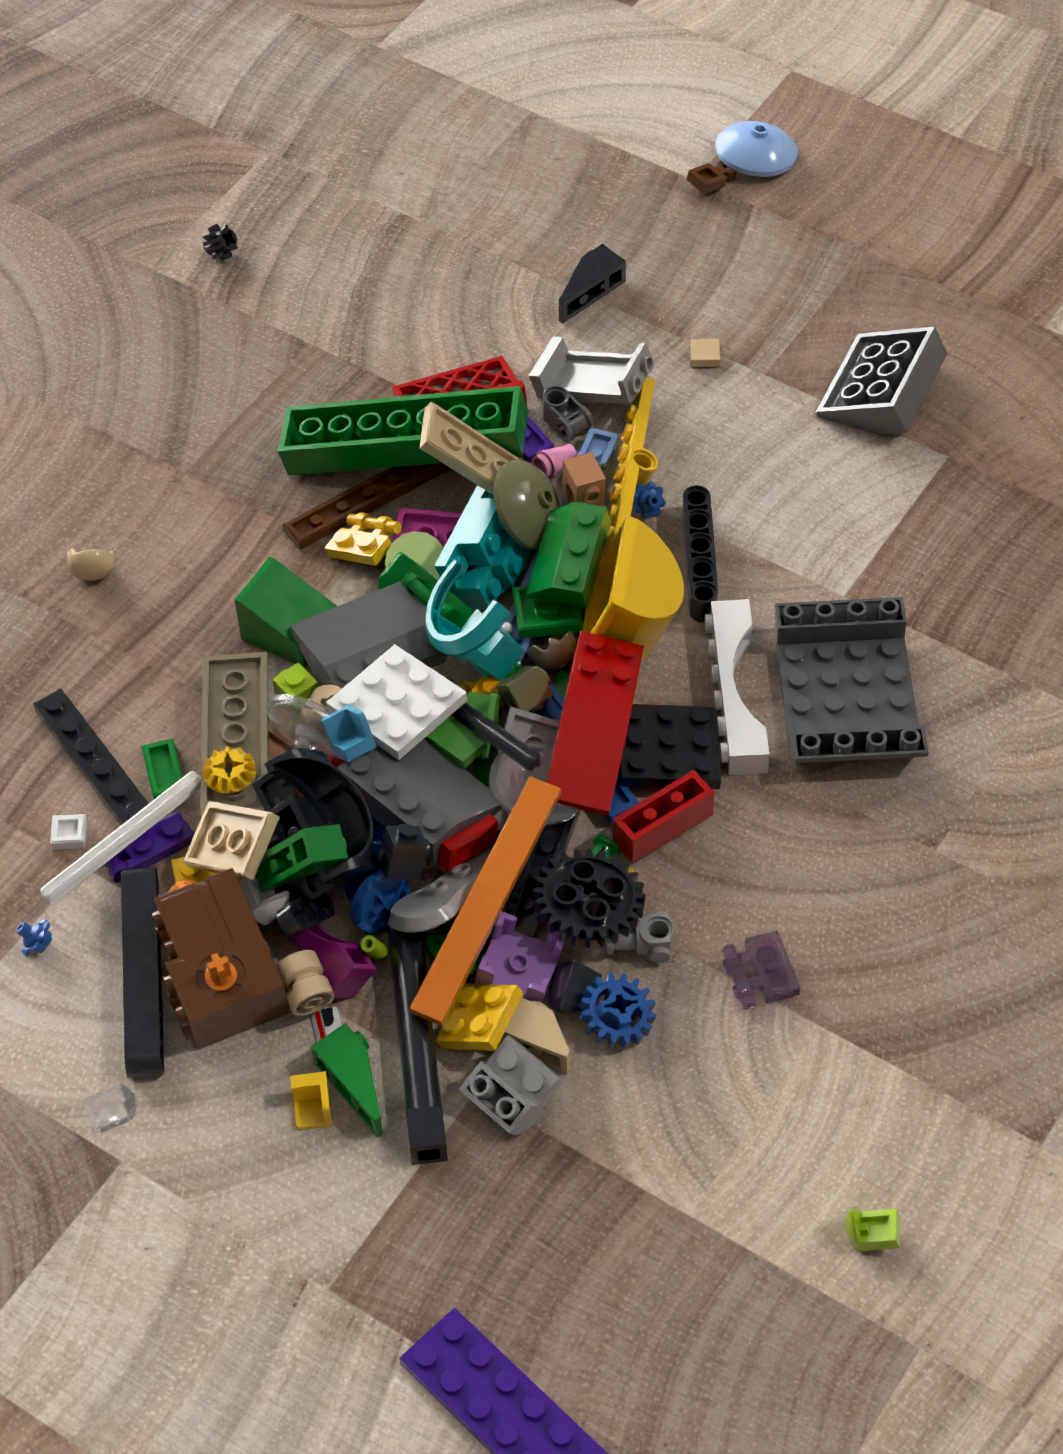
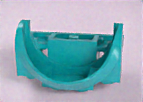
(484, 542)

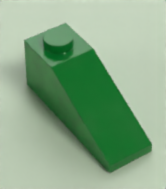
(301, 856)
(349, 1071)

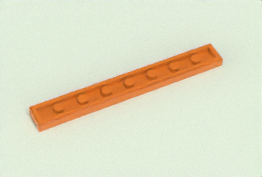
(485, 901)

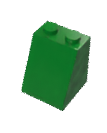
(273, 603)

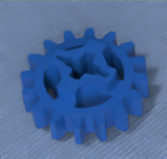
(624, 999)

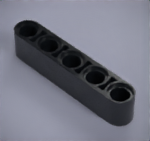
(699, 551)

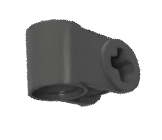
(565, 413)

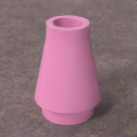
(551, 460)

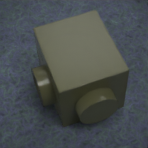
(526, 689)

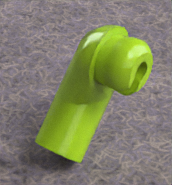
(373, 948)

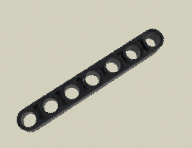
(141, 974)

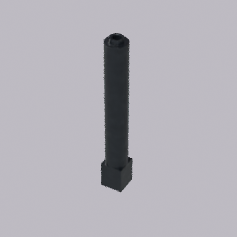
(417, 1051)

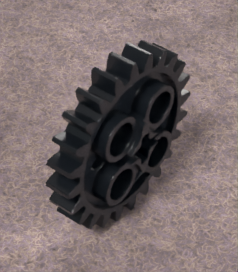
(588, 897)

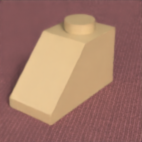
(539, 1032)

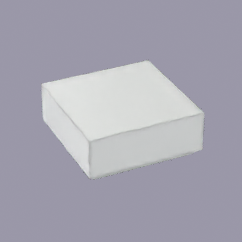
(68, 831)

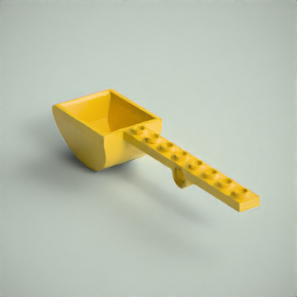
(638, 575)

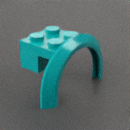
(480, 639)

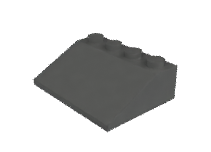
(884, 380)
(357, 633)
(421, 791)

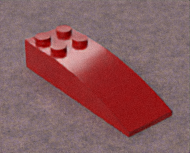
(594, 721)

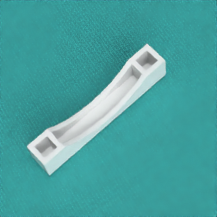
(744, 736)

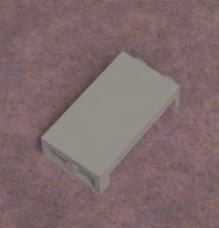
(592, 374)

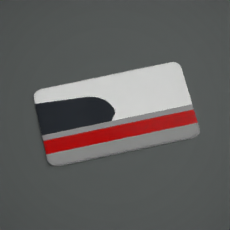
(325, 1022)

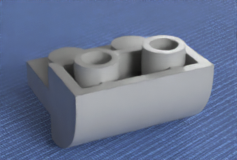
(512, 1086)

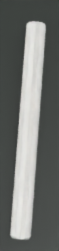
(121, 838)

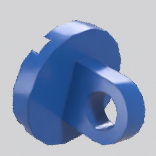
(374, 900)

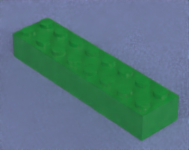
(390, 429)

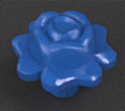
(648, 500)
(35, 937)

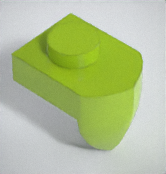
(873, 1229)

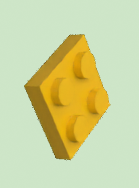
(479, 1017)

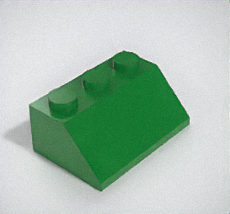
(570, 554)

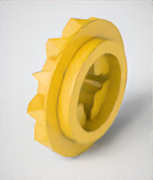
(242, 772)

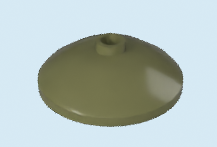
(523, 501)

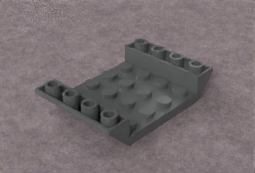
(847, 680)

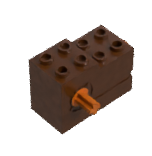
(218, 960)

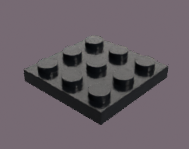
(668, 744)

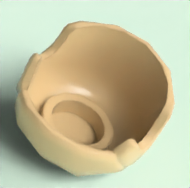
(90, 564)

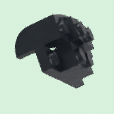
(327, 800)

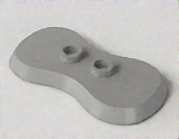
(439, 900)

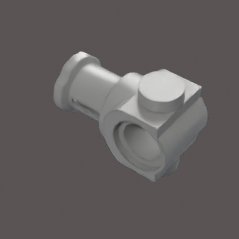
(642, 939)

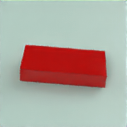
(467, 843)

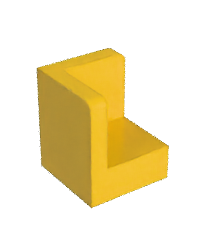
(311, 1100)

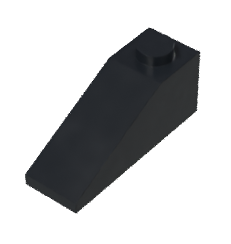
(592, 279)

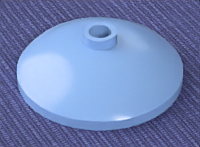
(756, 149)

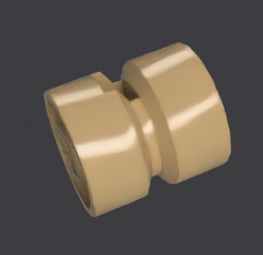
(305, 984)

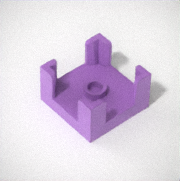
(519, 959)

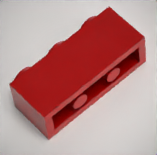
(663, 816)

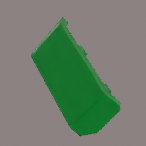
(422, 583)

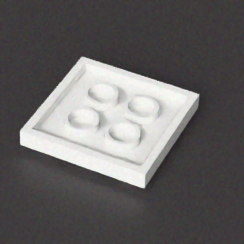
(400, 700)

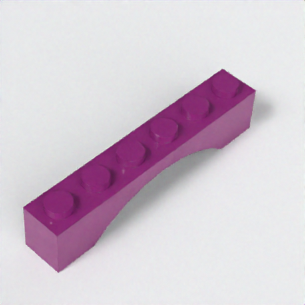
(342, 961)

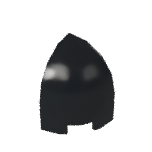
(569, 985)

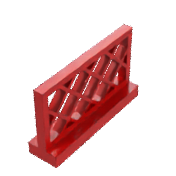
(452, 380)

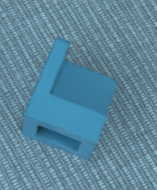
(348, 733)

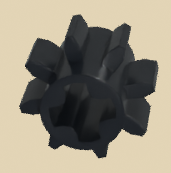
(220, 241)

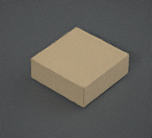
(704, 353)

